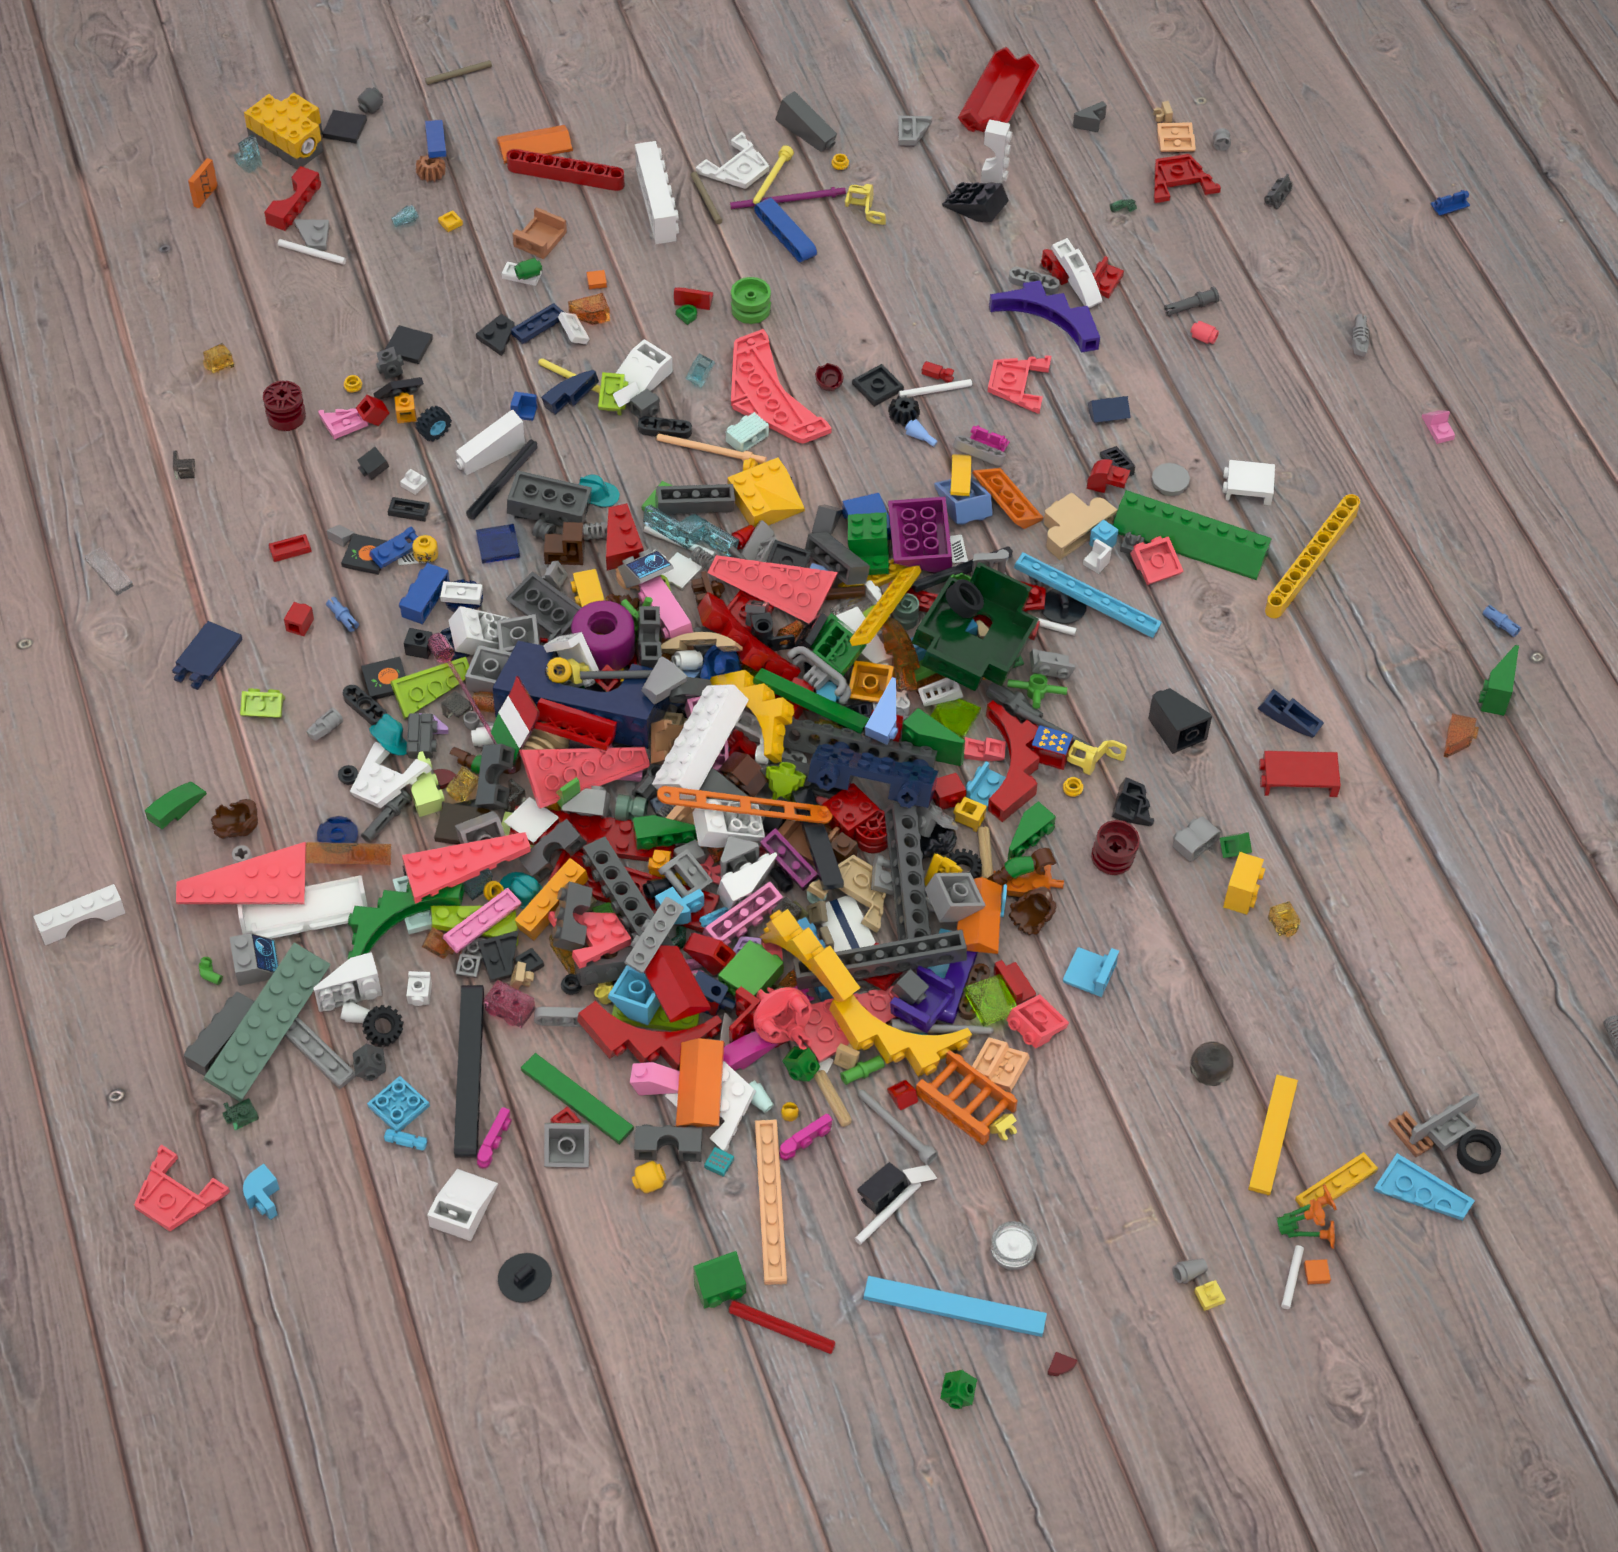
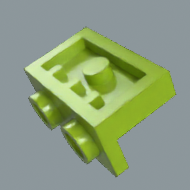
(610, 384)
(261, 703)

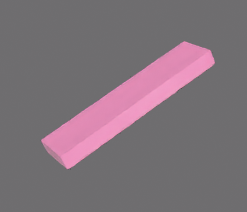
(482, 920)

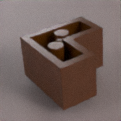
(566, 547)
(744, 773)

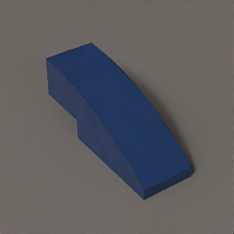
(569, 391)
(1290, 714)

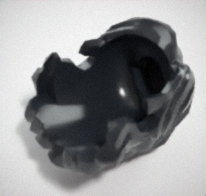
(940, 842)

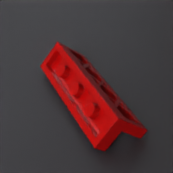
(575, 722)

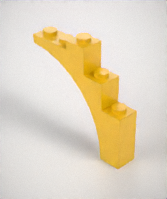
(770, 712)
(804, 945)
(893, 1044)

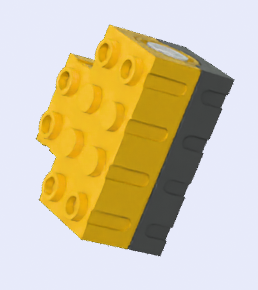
(286, 128)

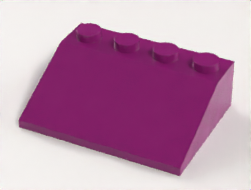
(921, 533)

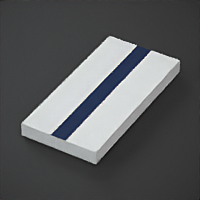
(846, 926)

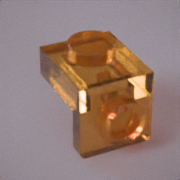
(436, 944)

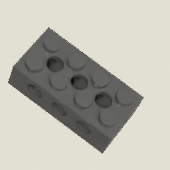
(548, 499)

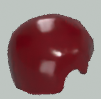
(829, 377)

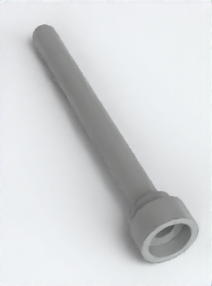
(896, 1023)
(926, 1153)

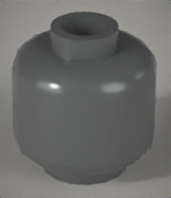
(370, 100)

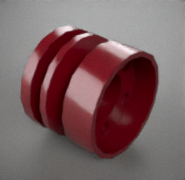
(284, 405)
(1115, 847)

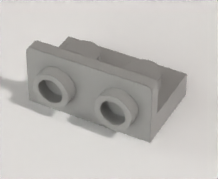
(1051, 664)

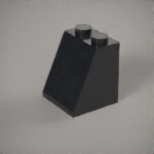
(1178, 720)

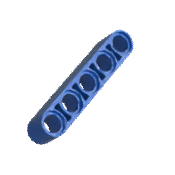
(785, 230)

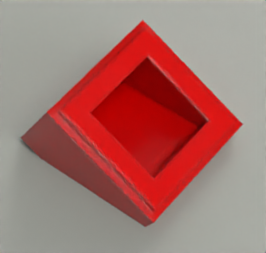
(903, 1094)

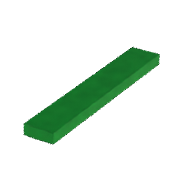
(812, 701)
(577, 1098)

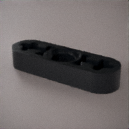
(650, 430)
(362, 697)

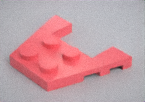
(1010, 378)
(603, 936)
(169, 1201)

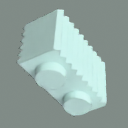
(747, 432)

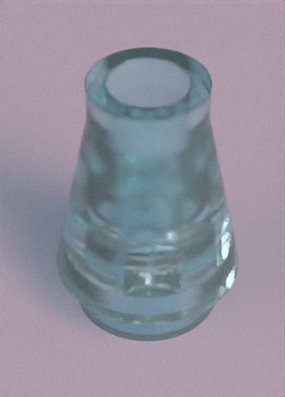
(404, 216)

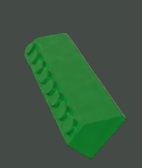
(1193, 534)

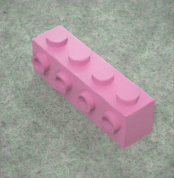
(672, 617)
(745, 914)

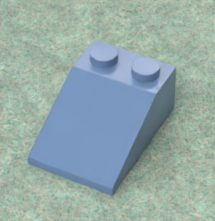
(966, 508)

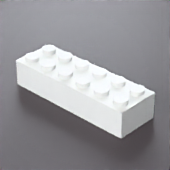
(656, 192)
(701, 738)

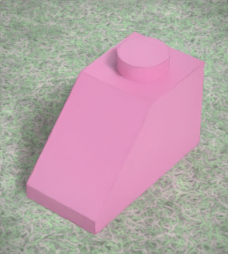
(654, 1079)

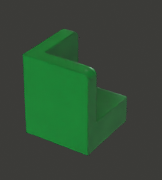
(1235, 843)

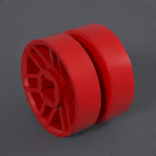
(872, 834)

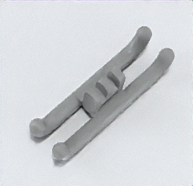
(820, 672)

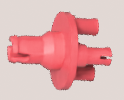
(783, 1016)

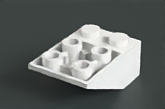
(646, 366)
(474, 628)
(715, 826)
(746, 881)
(352, 982)
(461, 1204)

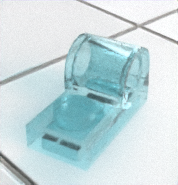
(249, 155)

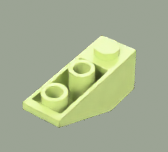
(425, 793)

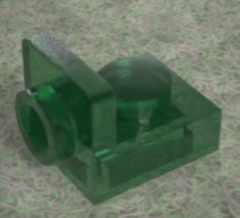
(240, 1114)

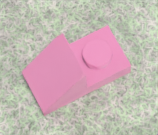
(1438, 426)

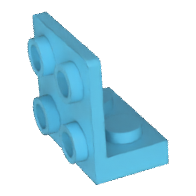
(1091, 971)

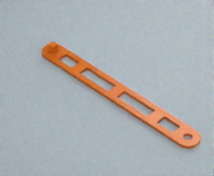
(818, 813)

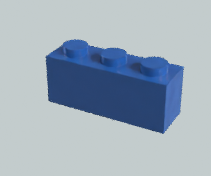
(423, 593)

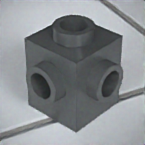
(389, 363)
(369, 1062)

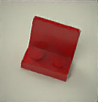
(850, 809)
(745, 1009)

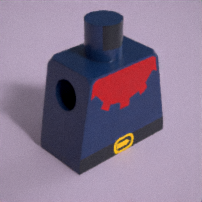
(715, 994)

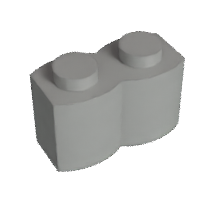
(1196, 838)

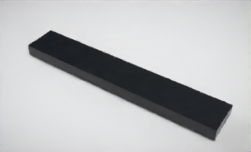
(819, 844)

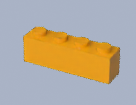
(535, 915)

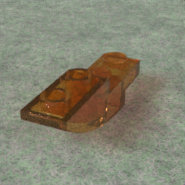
(904, 654)
(348, 853)

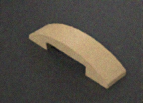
(700, 638)

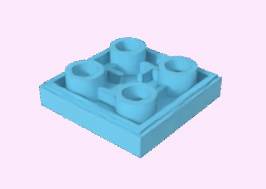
(398, 1104)

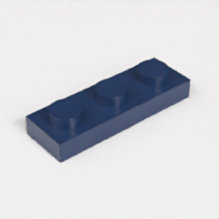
(537, 323)

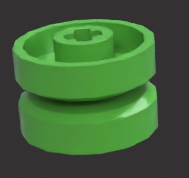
(750, 300)

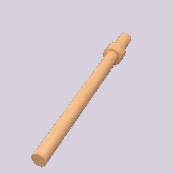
(710, 448)

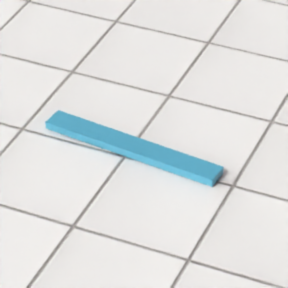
(1087, 594)
(955, 1306)

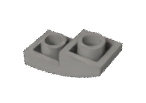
(470, 960)

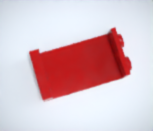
(1300, 770)

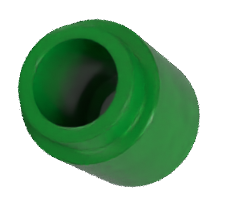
(528, 269)

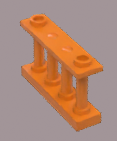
(962, 1116)

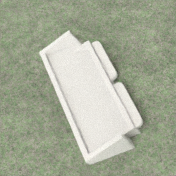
(324, 907)

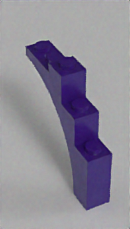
(1055, 308)

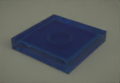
(497, 543)

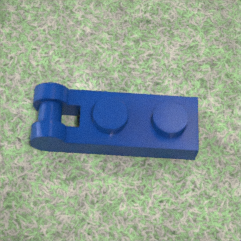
(393, 548)

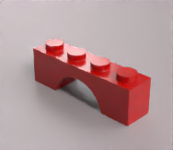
(283, 212)

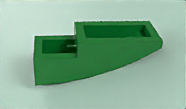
(174, 804)

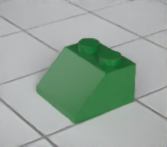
(719, 1280)

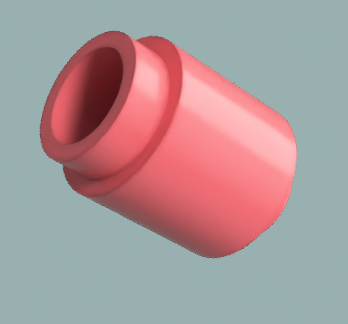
(1204, 332)

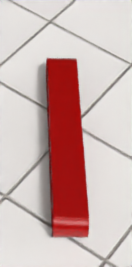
(565, 169)

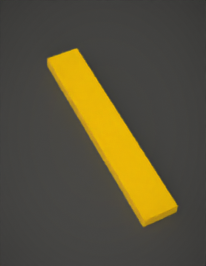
(1273, 1135)

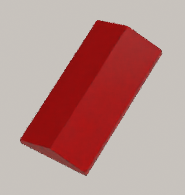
(675, 984)

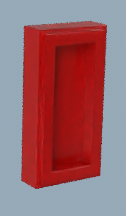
(289, 547)

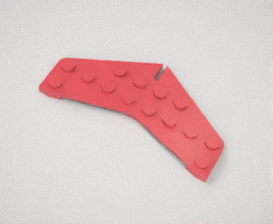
(758, 391)

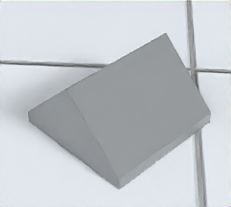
(737, 853)
(566, 1144)

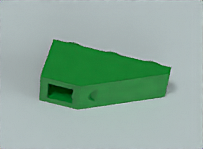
(1033, 826)
(660, 831)

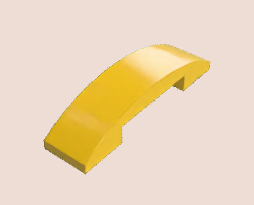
(961, 475)

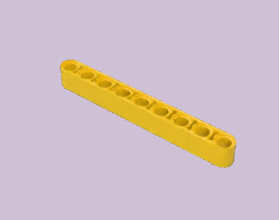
(1312, 556)

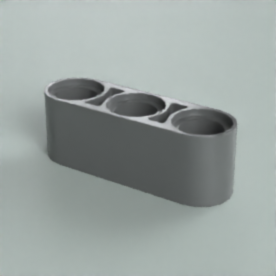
(691, 688)

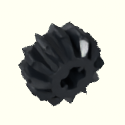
(903, 410)

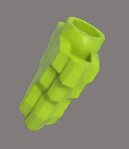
(784, 779)

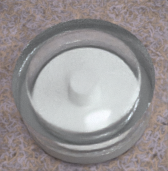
(1013, 1245)

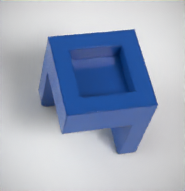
(524, 405)

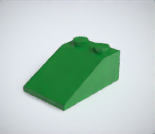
(1499, 686)
(925, 731)

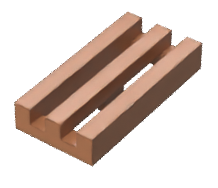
(1410, 1122)

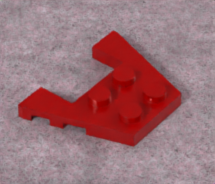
(1180, 171)

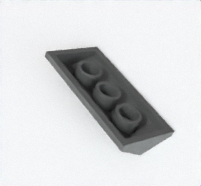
(549, 604)

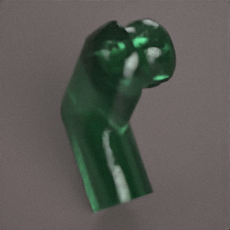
(1129, 203)
(680, 938)

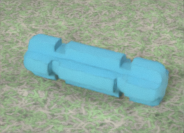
(709, 918)
(405, 1139)

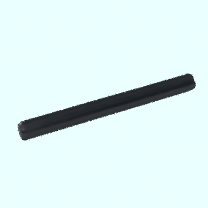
(501, 479)
(943, 576)

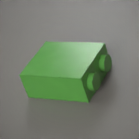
(752, 969)

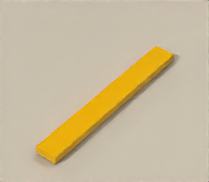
(885, 606)

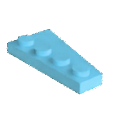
(1419, 1187)

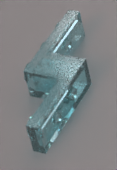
(689, 531)

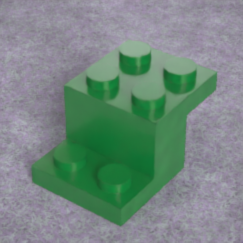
(870, 540)
(834, 645)

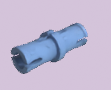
(342, 614)
(1501, 620)

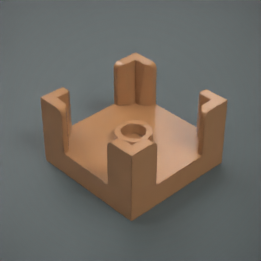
(662, 739)

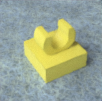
(576, 668)
(1001, 1124)
(1210, 1295)

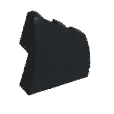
(1132, 803)

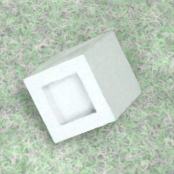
(1098, 557)

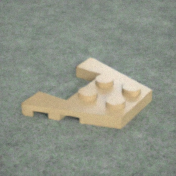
(857, 884)

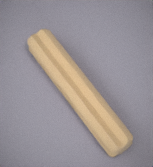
(985, 851)
(832, 1098)

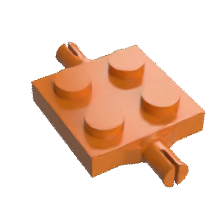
(1031, 881)

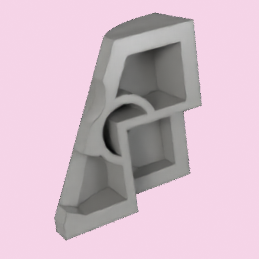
(662, 680)

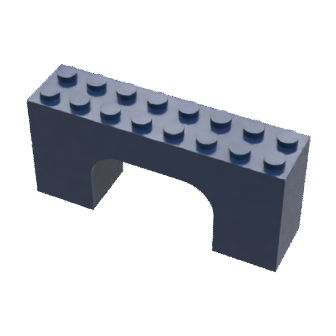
(624, 705)

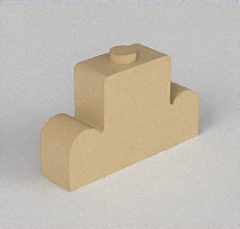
(1072, 522)

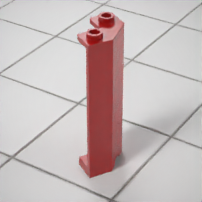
(998, 90)

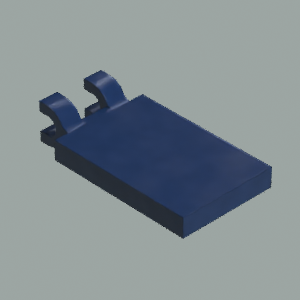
(206, 654)

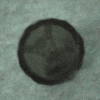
(1212, 1063)

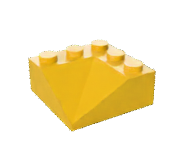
(766, 493)

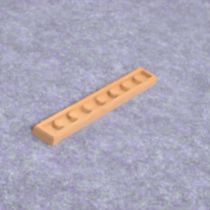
(770, 1202)

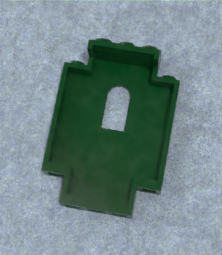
(965, 656)

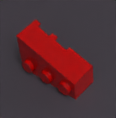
(622, 537)

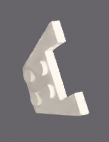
(741, 169)
(380, 784)
(735, 1100)

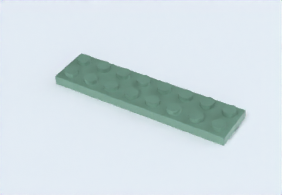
(266, 1022)

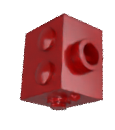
(949, 791)

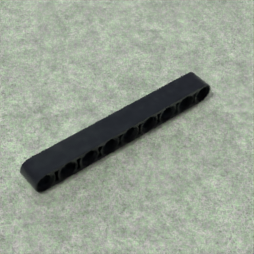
(469, 1072)

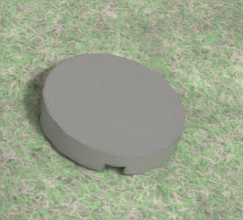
(1170, 479)

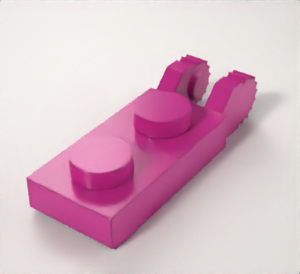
(805, 1137)
(493, 1138)

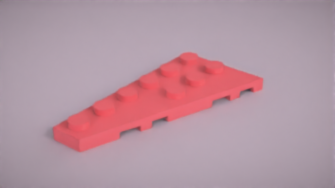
(787, 587)

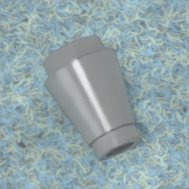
(1188, 1270)

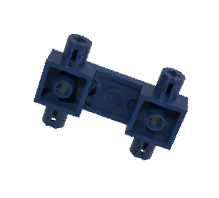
(838, 764)

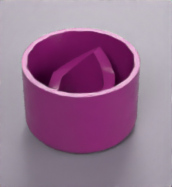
(617, 625)

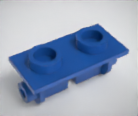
(1451, 203)

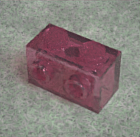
(509, 1004)

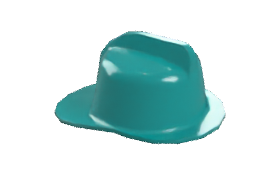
(602, 493)
(390, 735)
(522, 886)

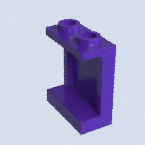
(923, 1016)

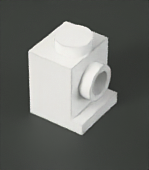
(419, 988)

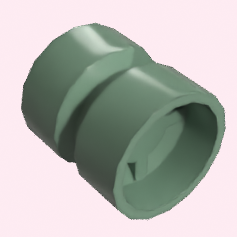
(907, 611)
(629, 808)

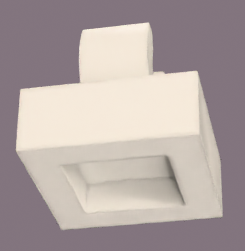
(413, 482)

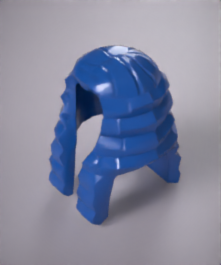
(719, 662)

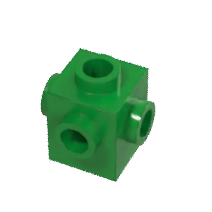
(801, 1064)
(958, 1389)

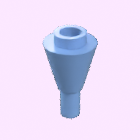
(917, 431)

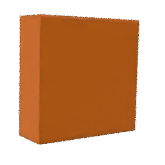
(596, 279)
(1317, 1271)

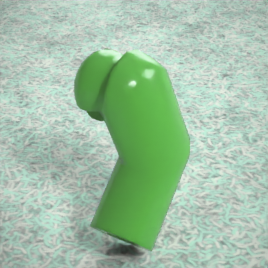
(207, 973)

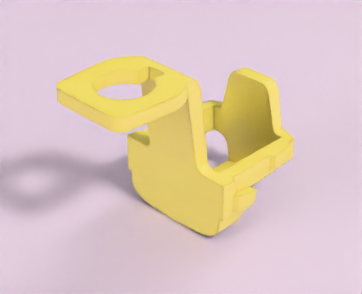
(867, 190)
(1093, 754)

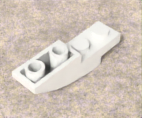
(1078, 271)

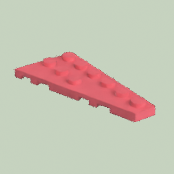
(554, 768)
(455, 864)
(259, 880)
(826, 1032)

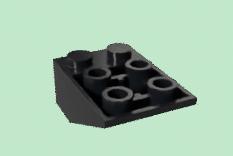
(977, 200)

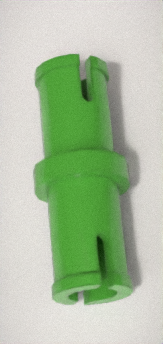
(862, 1070)

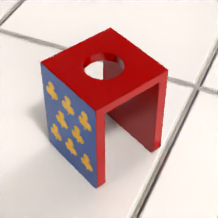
(1052, 746)

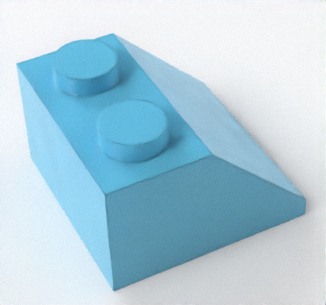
(634, 996)

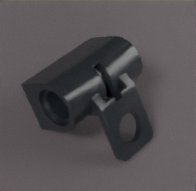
(763, 630)

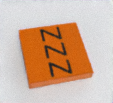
(203, 183)

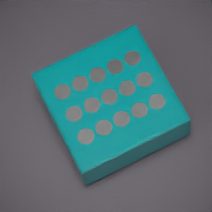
(719, 1161)

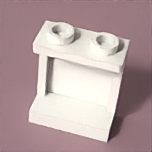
(1249, 480)
(573, 647)

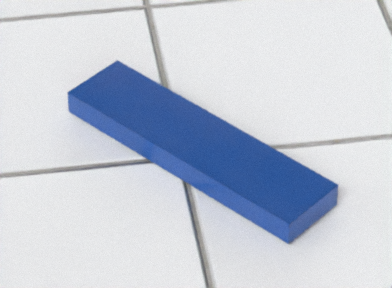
(435, 138)

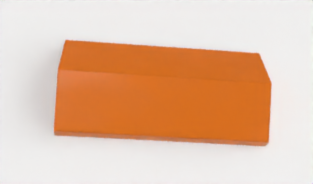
(544, 141)
(1008, 497)
(983, 927)
(700, 1083)

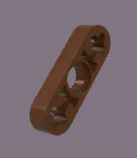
(971, 980)

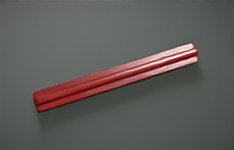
(782, 1327)

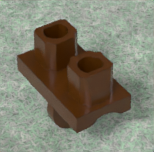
(703, 584)

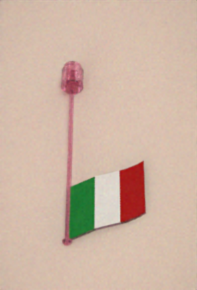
(516, 716)

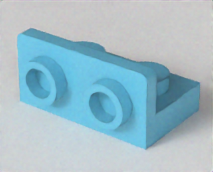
(984, 784)

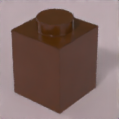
(844, 847)

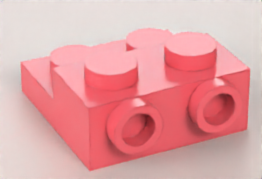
(1156, 560)
(1036, 1021)

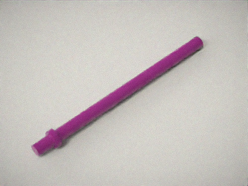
(833, 192)

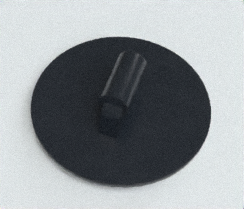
(1062, 608)
(524, 1277)

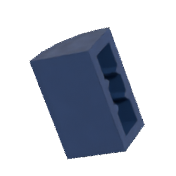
(1109, 409)

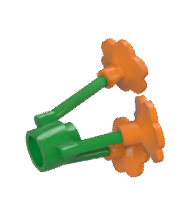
(1289, 1221)

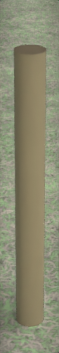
(458, 72)
(706, 198)

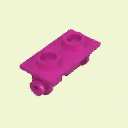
(993, 439)

